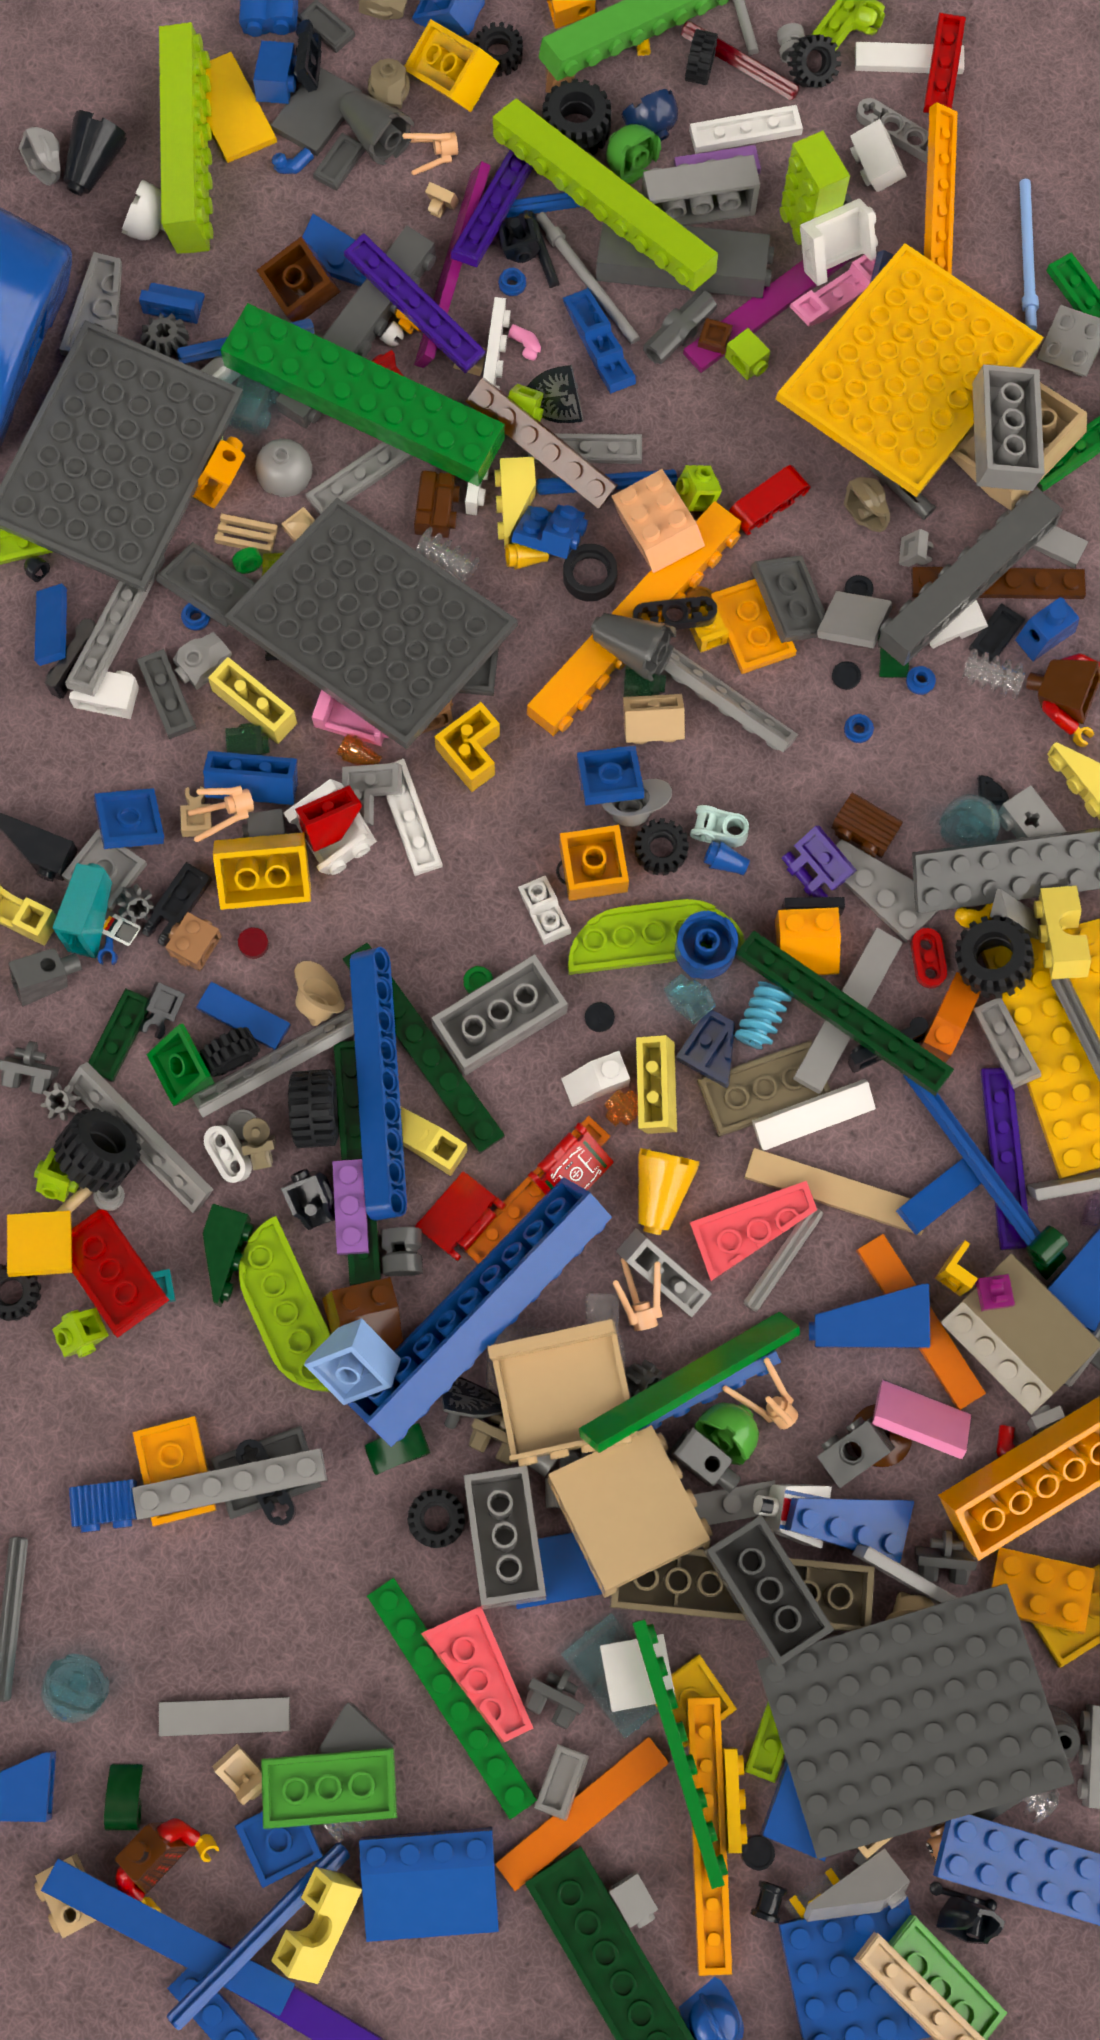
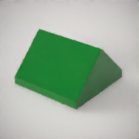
(179, 1066)

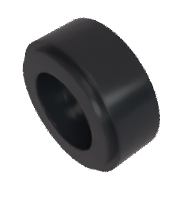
(859, 585)

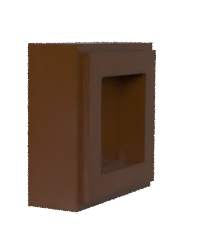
(715, 336)

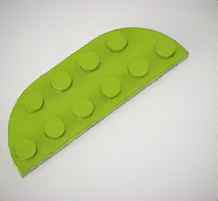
(635, 936)
(282, 1303)

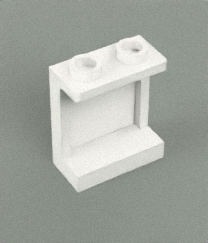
(837, 238)
(353, 844)

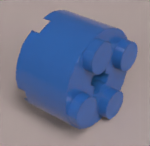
(715, 931)

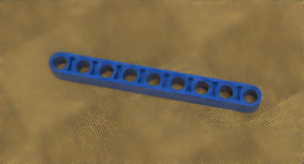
(378, 1084)

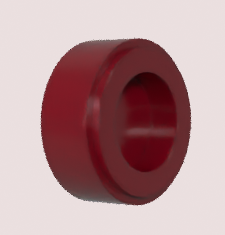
(253, 943)

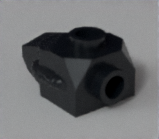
(520, 237)
(310, 1198)
(969, 1920)

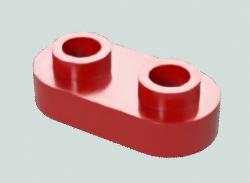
(928, 959)

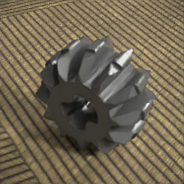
(168, 327)

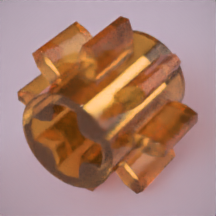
(622, 1107)

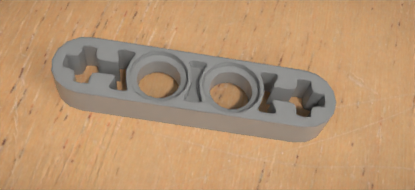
(899, 137)

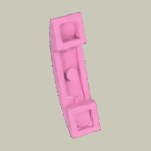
(836, 295)

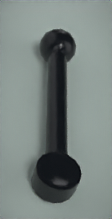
(937, 1889)

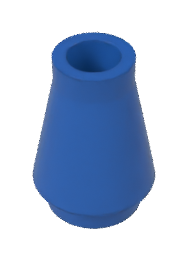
(724, 858)

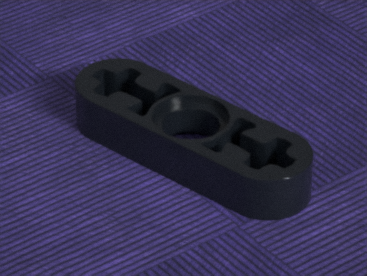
(695, 603)
(270, 1507)

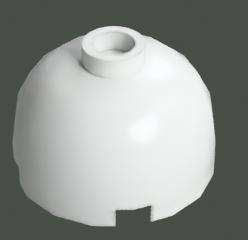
(144, 214)

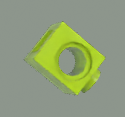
(748, 354)

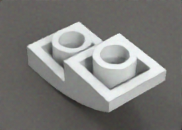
(966, 624)
(544, 910)

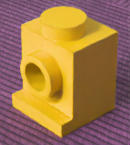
(712, 635)

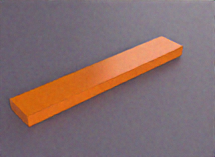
(521, 1202)
(943, 1354)
(586, 1811)

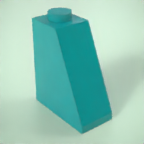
(84, 910)

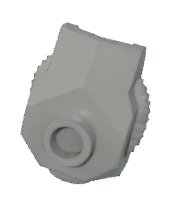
(41, 154)
(200, 659)

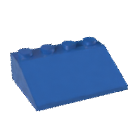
(428, 1884)

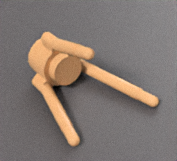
(443, 144)
(237, 802)
(641, 1314)
(778, 1408)

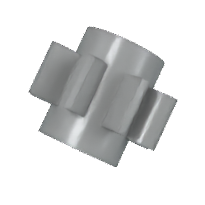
(68, 1098)

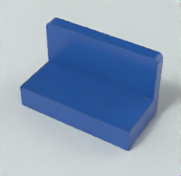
(167, 299)

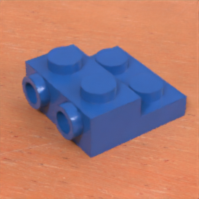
(551, 532)
(610, 775)

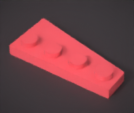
(745, 1228)
(477, 1665)

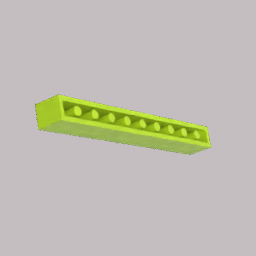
(605, 195)

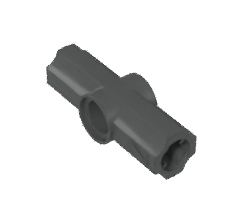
(679, 326)

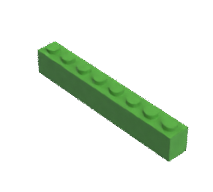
(613, 31)

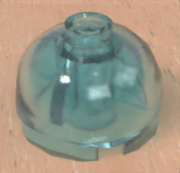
(971, 819)
(74, 1688)

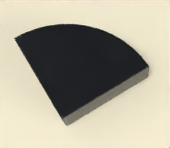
(991, 790)

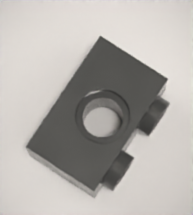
(846, 1467)

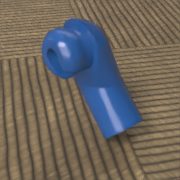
(292, 165)

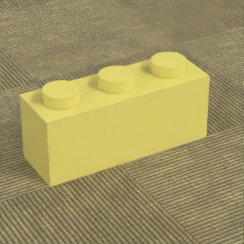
(252, 700)
(656, 1084)

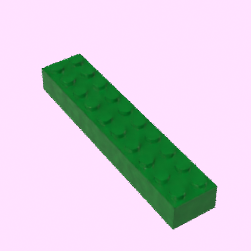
(363, 394)

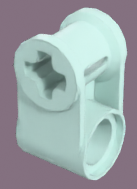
(717, 826)

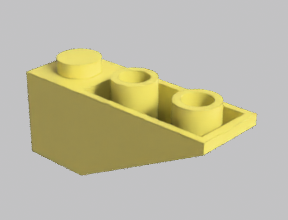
(517, 492)
(1081, 775)
(431, 1142)

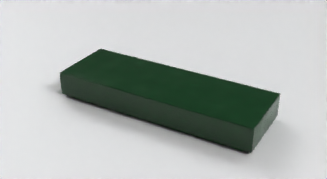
(119, 1035)

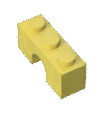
(26, 917)
(1065, 953)
(307, 1952)

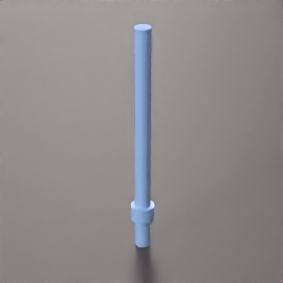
(1030, 300)

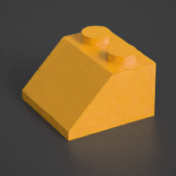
(811, 937)

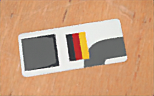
(120, 928)

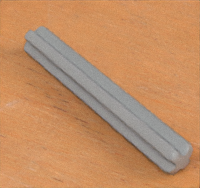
(782, 1260)

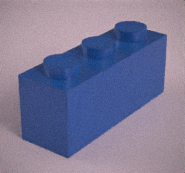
(266, 777)

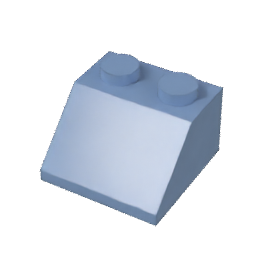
(354, 1362)

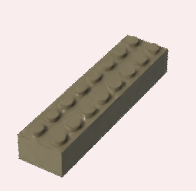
(695, 1589)

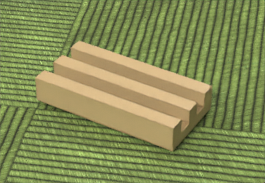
(246, 523)

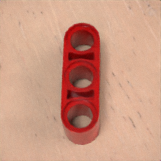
(769, 497)

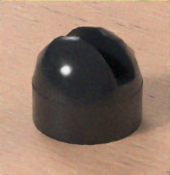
(33, 565)

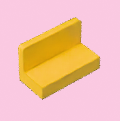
(954, 1275)

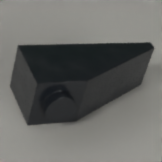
(42, 849)

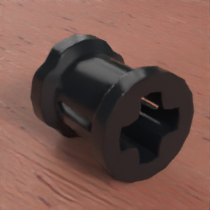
(769, 1901)

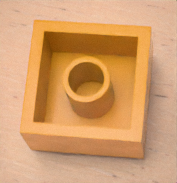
(594, 862)

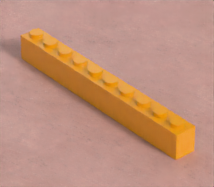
(591, 663)

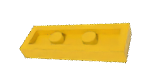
(734, 1800)

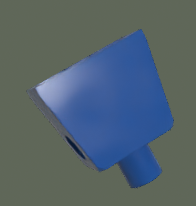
(1052, 625)

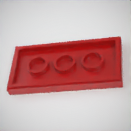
(113, 1273)

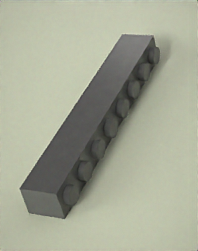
(367, 313)
(969, 576)

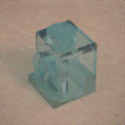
(689, 998)

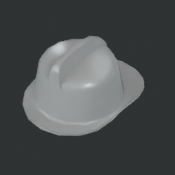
(636, 812)

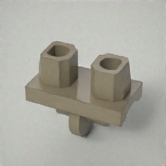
(258, 1143)
(484, 1432)

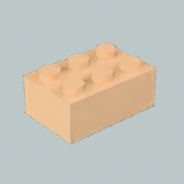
(658, 520)

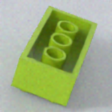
(813, 182)

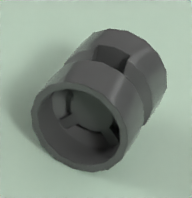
(402, 1262)

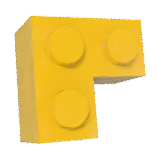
(463, 745)

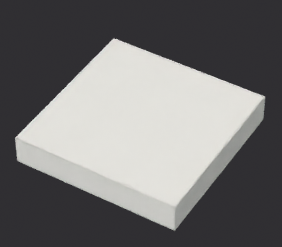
(627, 1675)

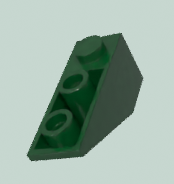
(223, 1240)

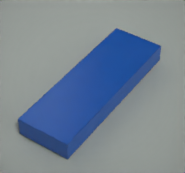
(50, 624)
(238, 1013)
(938, 1196)

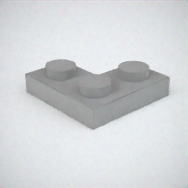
(372, 781)

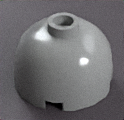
(283, 467)

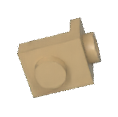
(240, 1774)

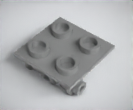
(1072, 341)

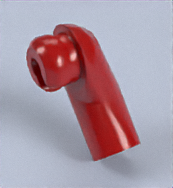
(1005, 1440)

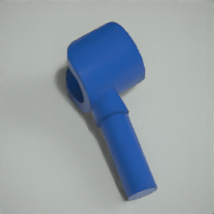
(108, 948)

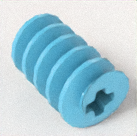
(761, 1015)

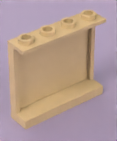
(556, 1386)
(629, 1510)

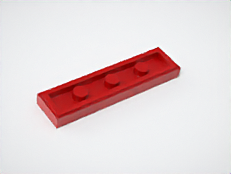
(944, 60)

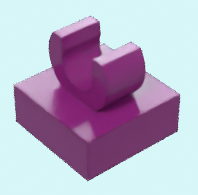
(995, 1292)

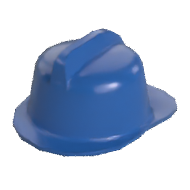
(712, 2013)

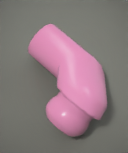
(528, 340)

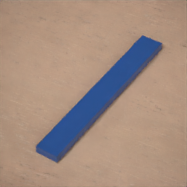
(163, 1934)

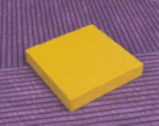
(39, 1243)
(697, 1680)

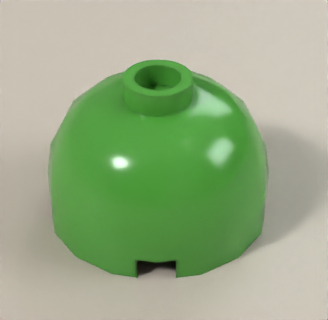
(632, 151)
(730, 1429)

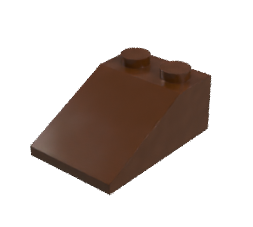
(373, 1303)

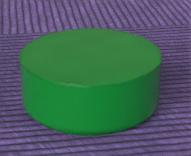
(247, 560)
(476, 978)

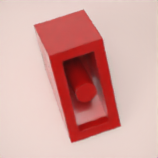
(328, 817)

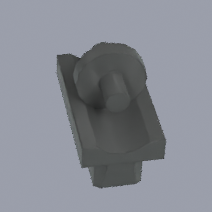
(41, 1073)
(945, 1554)
(567, 1706)

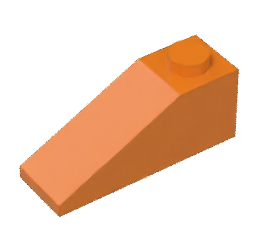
(950, 1019)

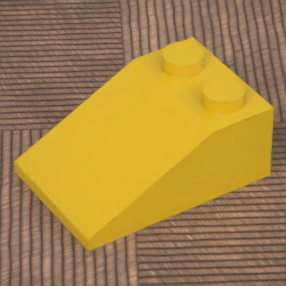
(451, 65)

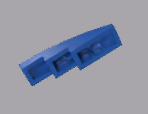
(599, 340)

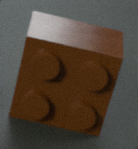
(298, 280)

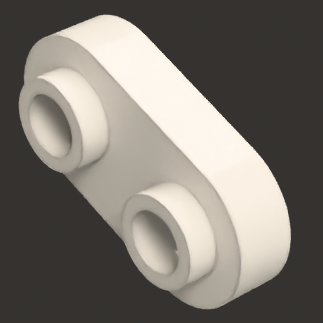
(227, 1155)

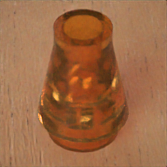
(357, 752)

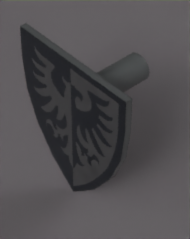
(560, 395)
(469, 1400)

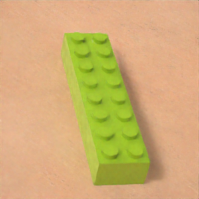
(185, 138)

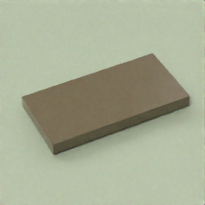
(757, 1090)

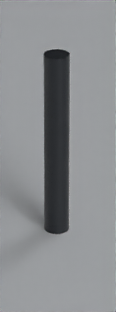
(546, 262)

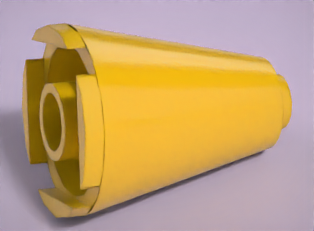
(662, 1187)

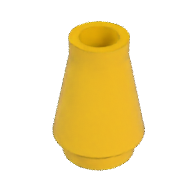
(522, 556)

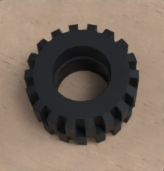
(584, 100)
(989, 934)
(313, 1108)
(97, 1150)

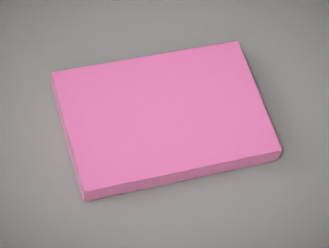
(922, 1419)

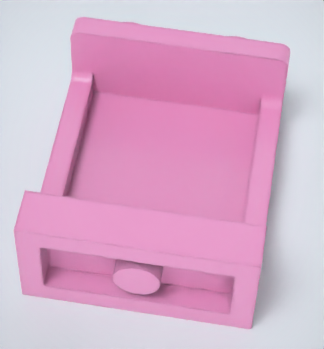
(337, 718)

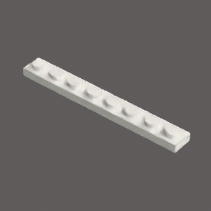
(493, 369)

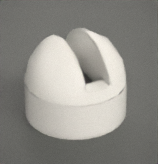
(390, 334)

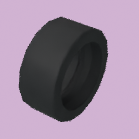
(590, 593)

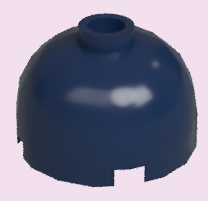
(656, 111)

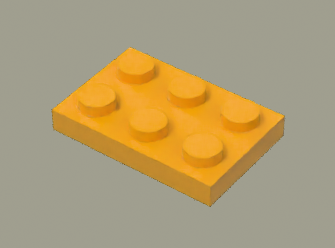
(750, 627)
(171, 1453)
(1046, 1589)

